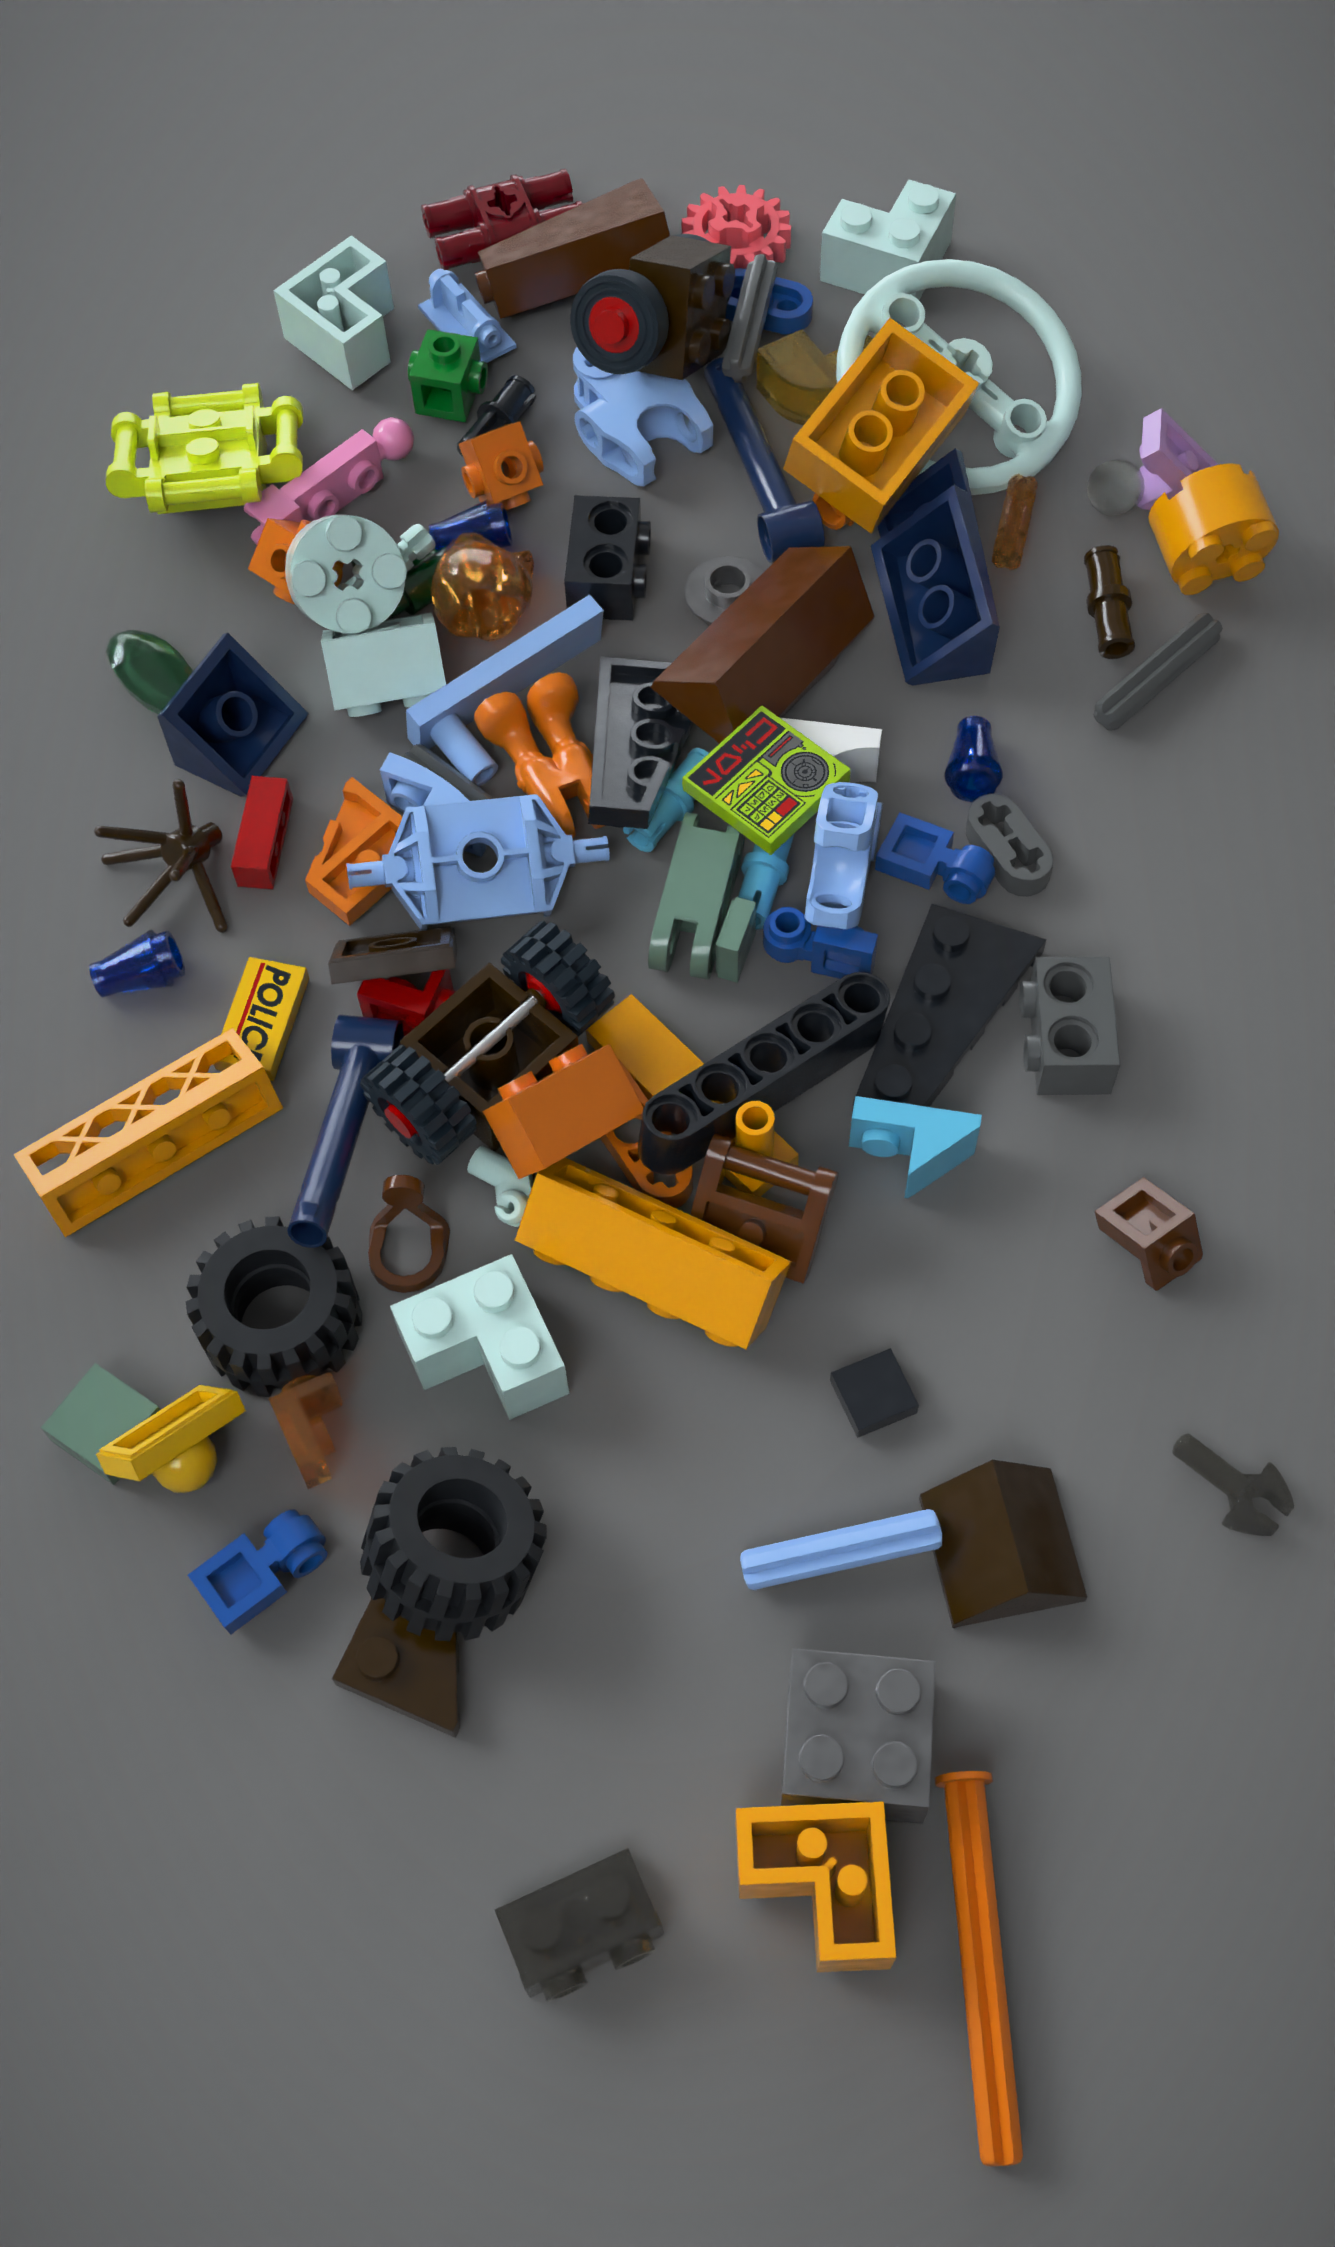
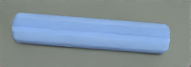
(841, 1549)

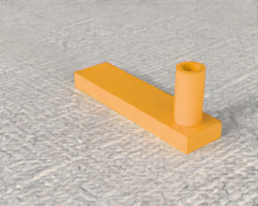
(660, 1059)

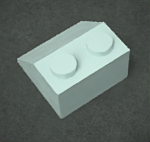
(383, 664)

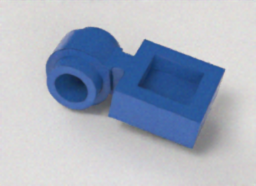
(921, 850)
(831, 950)
(243, 1581)

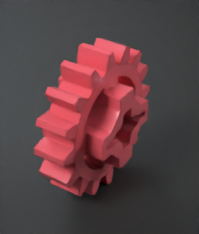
(741, 223)

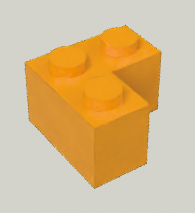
(837, 1859)

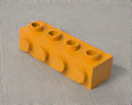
(652, 1252)

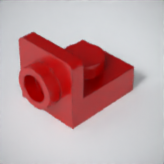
(402, 1000)

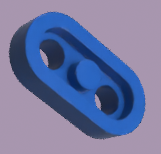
(788, 308)

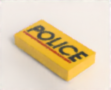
(265, 1010)

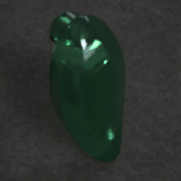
(147, 667)

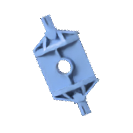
(438, 887)

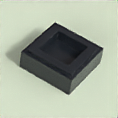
(874, 1392)

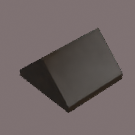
(1003, 1543)

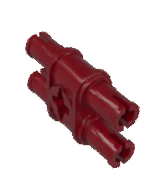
(494, 214)

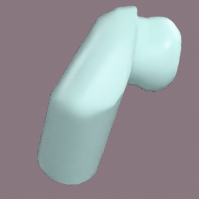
(510, 1191)

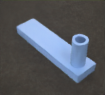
(446, 712)

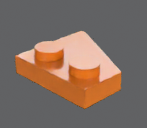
(359, 835)

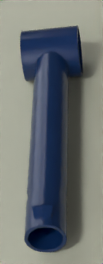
(783, 521)
(355, 1050)

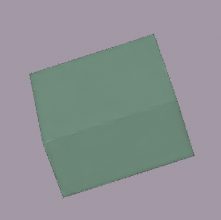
(95, 1415)

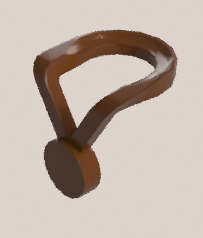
(407, 1193)

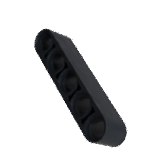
(795, 1049)

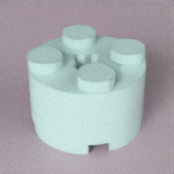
(377, 568)

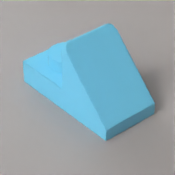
(930, 1136)

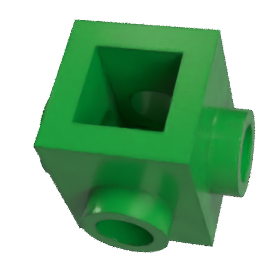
(446, 375)

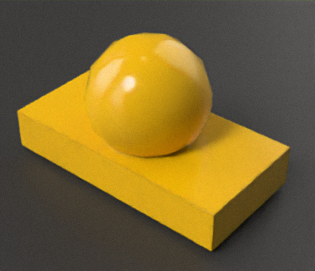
(174, 1441)

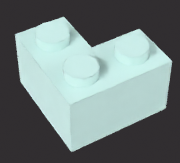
(869, 244)
(338, 311)
(487, 1322)

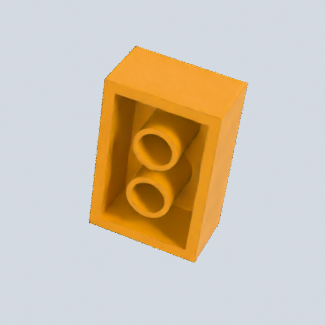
(880, 425)

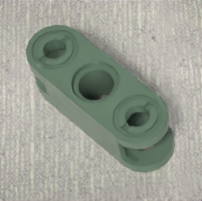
(696, 895)

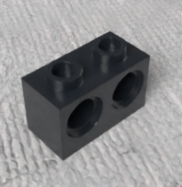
(606, 554)

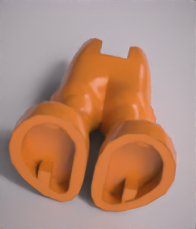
(551, 708)

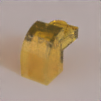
(796, 375)

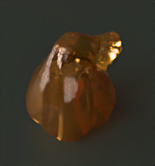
(481, 587)

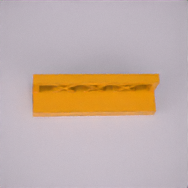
(155, 1137)

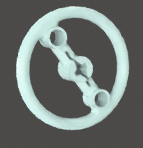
(1042, 438)

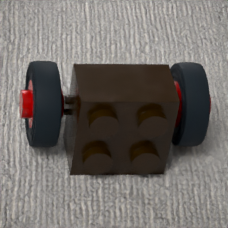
(660, 313)

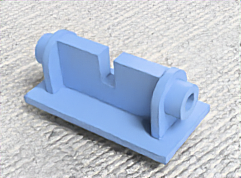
(458, 312)

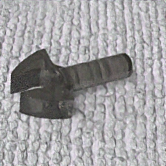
(1238, 1487)

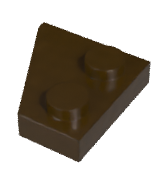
(403, 1669)

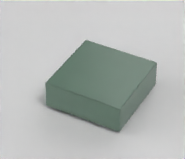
(735, 939)

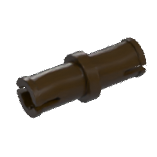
(1109, 602)

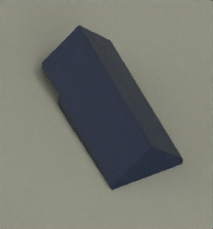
(937, 578)

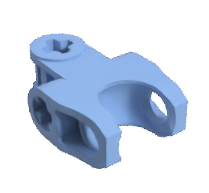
(629, 410)
(843, 853)

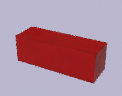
(262, 832)

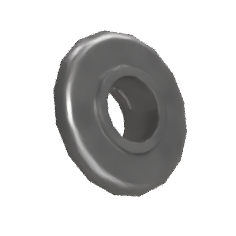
(701, 583)

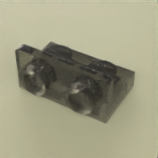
(580, 1925)

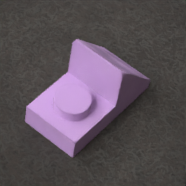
(1167, 457)

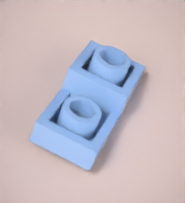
(413, 785)

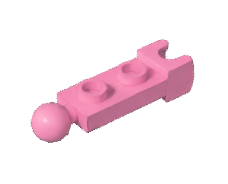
(335, 478)

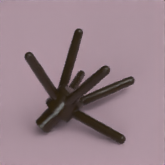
(181, 851)

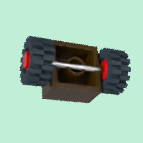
(486, 1037)

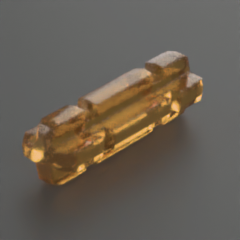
(1014, 522)

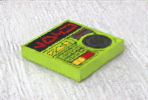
(764, 779)

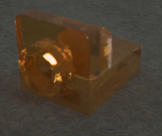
(299, 1416)

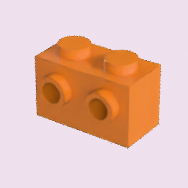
(562, 1111)

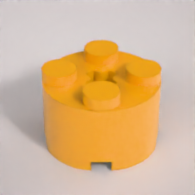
(1214, 528)

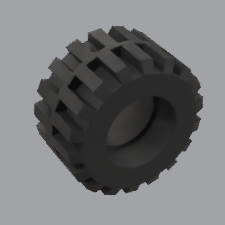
(246, 1268)
(441, 1589)

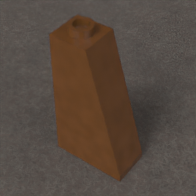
(570, 249)

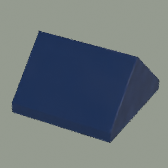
(229, 718)

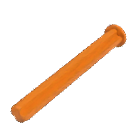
(982, 1968)

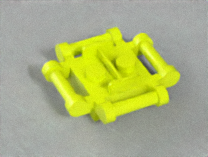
(206, 450)

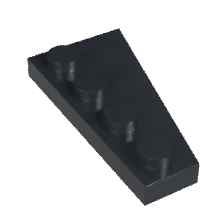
(944, 1002)

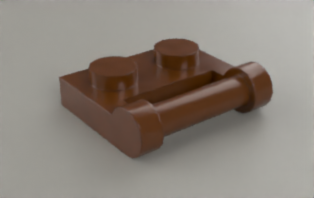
(760, 1220)

